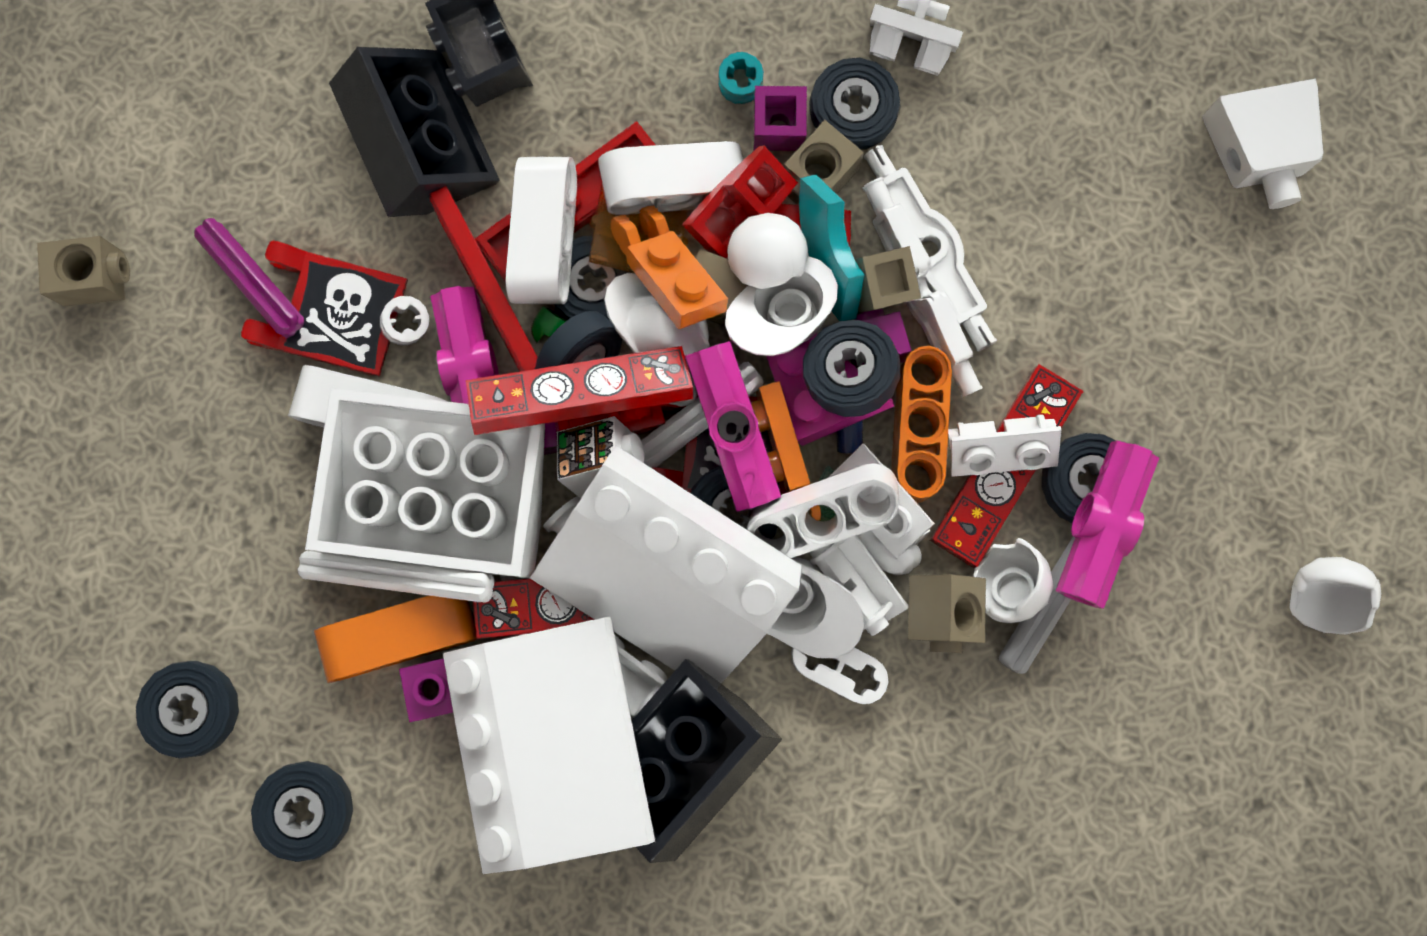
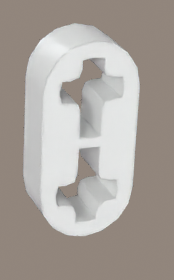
(841, 684)

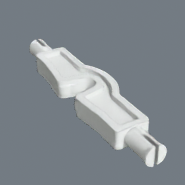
(947, 267)
(933, 309)

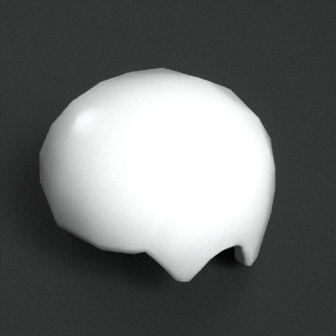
(767, 250)
(1016, 581)
(1335, 596)

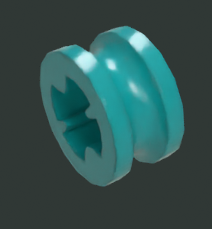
(752, 68)

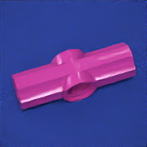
(462, 339)
(745, 460)
(1107, 524)

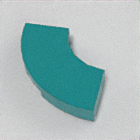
(827, 241)

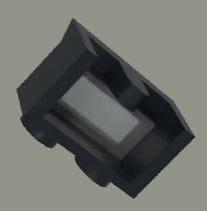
(478, 48)

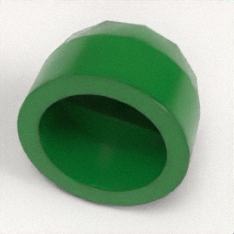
(545, 323)

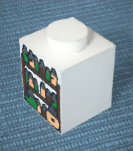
(586, 448)

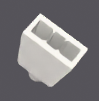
(1268, 137)

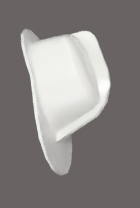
(785, 315)
(644, 322)
(821, 616)

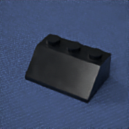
(411, 128)
(694, 755)

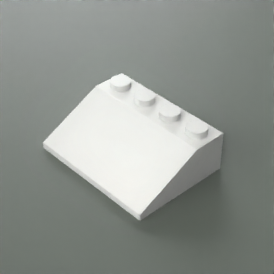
(424, 490)
(667, 569)
(548, 747)

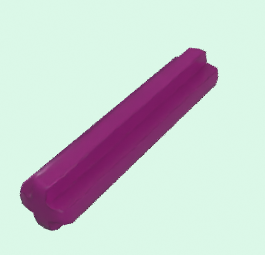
(249, 277)

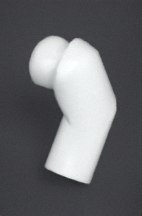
(902, 565)

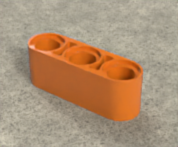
(933, 403)
(393, 636)

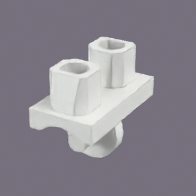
(935, 38)

